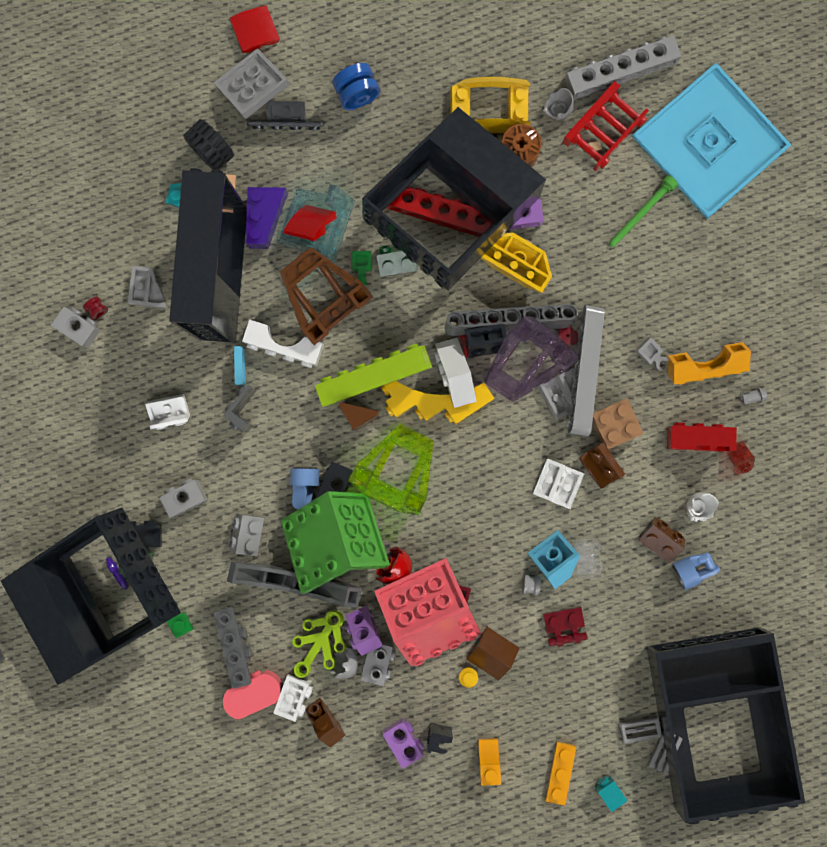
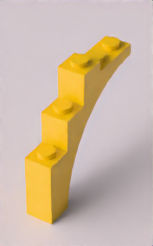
(429, 405)

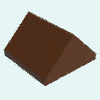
(358, 416)
(493, 654)

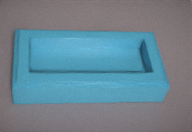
(239, 365)

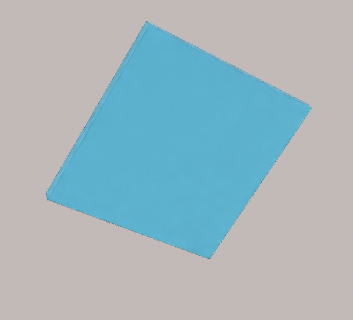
(711, 140)

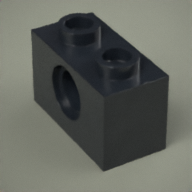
(334, 472)

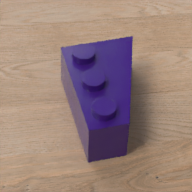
(263, 213)

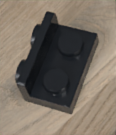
(149, 533)

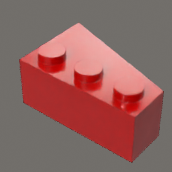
(701, 437)

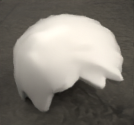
(701, 506)

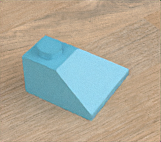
(555, 558)

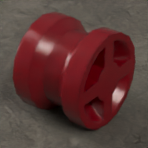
(95, 308)

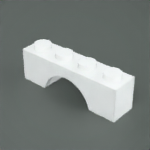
(259, 336)

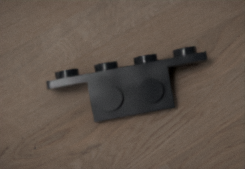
(286, 114)

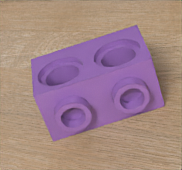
(363, 630)
(398, 744)

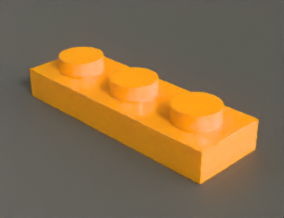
(560, 773)

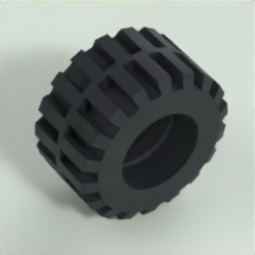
(208, 145)

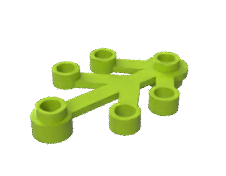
(321, 641)

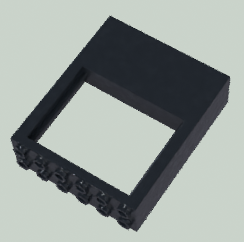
(473, 167)
(208, 257)
(62, 610)

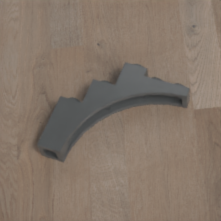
(284, 579)

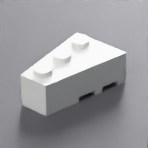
(456, 372)

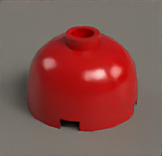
(399, 567)

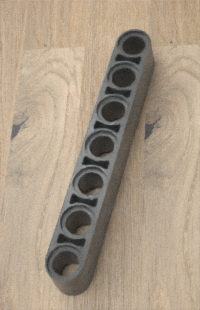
(501, 316)

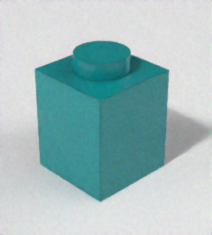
(610, 793)

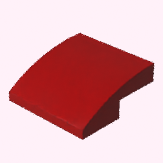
(254, 29)
(309, 222)

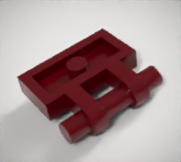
(565, 620)

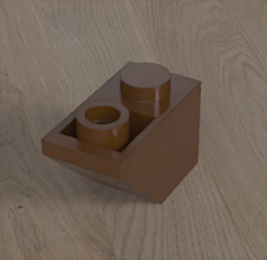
(324, 723)

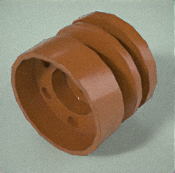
(529, 139)

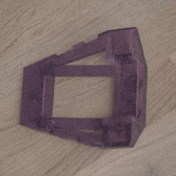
(551, 344)

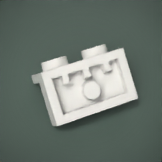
(292, 698)

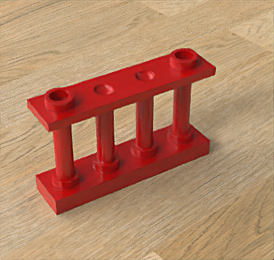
(599, 109)

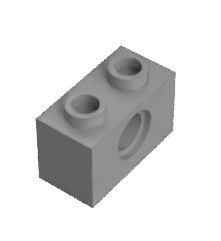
(66, 322)
(172, 502)

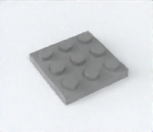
(251, 83)

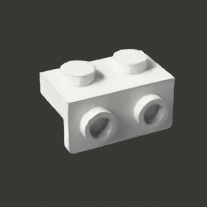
(167, 411)

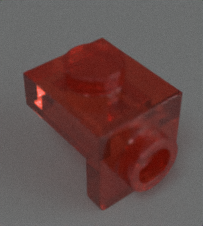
(741, 458)

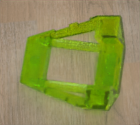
(401, 501)

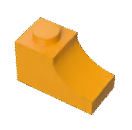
(489, 762)

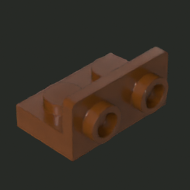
(601, 465)

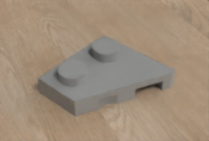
(145, 289)

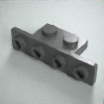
(234, 647)

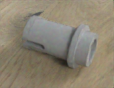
(753, 396)

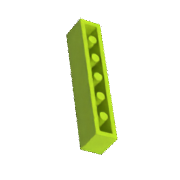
(374, 375)

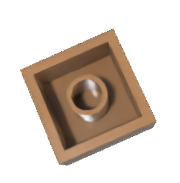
(616, 424)

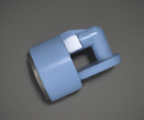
(303, 484)
(686, 573)

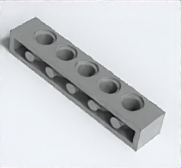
(664, 46)

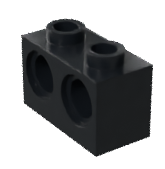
(484, 340)

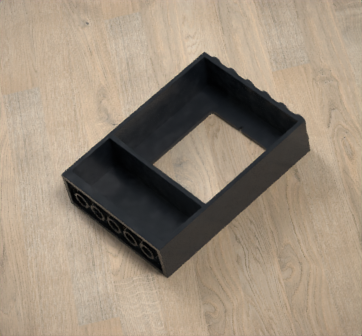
(714, 672)

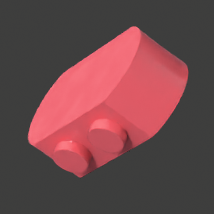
(251, 698)

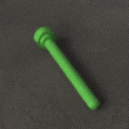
(668, 184)

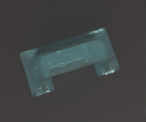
(333, 200)

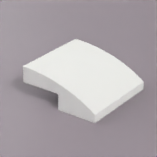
(550, 480)

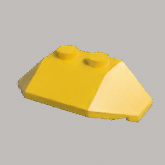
(520, 262)

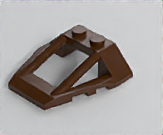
(334, 312)

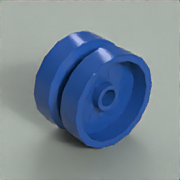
(356, 86)

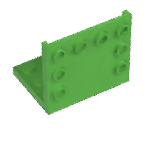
(332, 538)

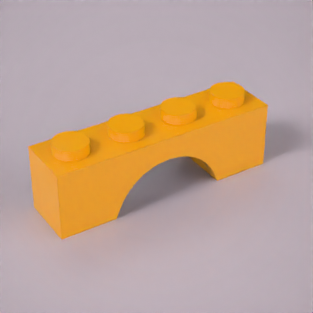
(731, 360)

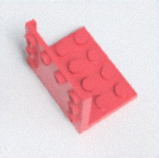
(427, 613)

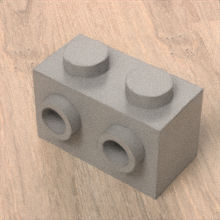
(377, 663)

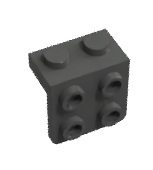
(234, 408)

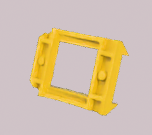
(516, 101)

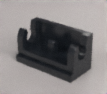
(436, 735)

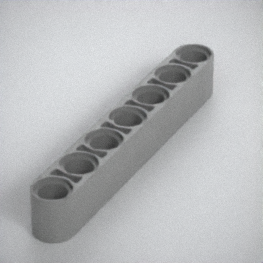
(586, 370)

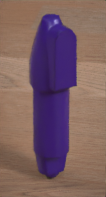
(114, 569)

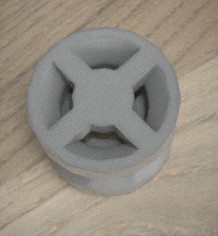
(531, 585)

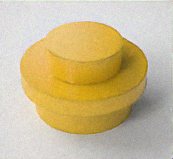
(468, 677)

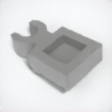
(650, 352)

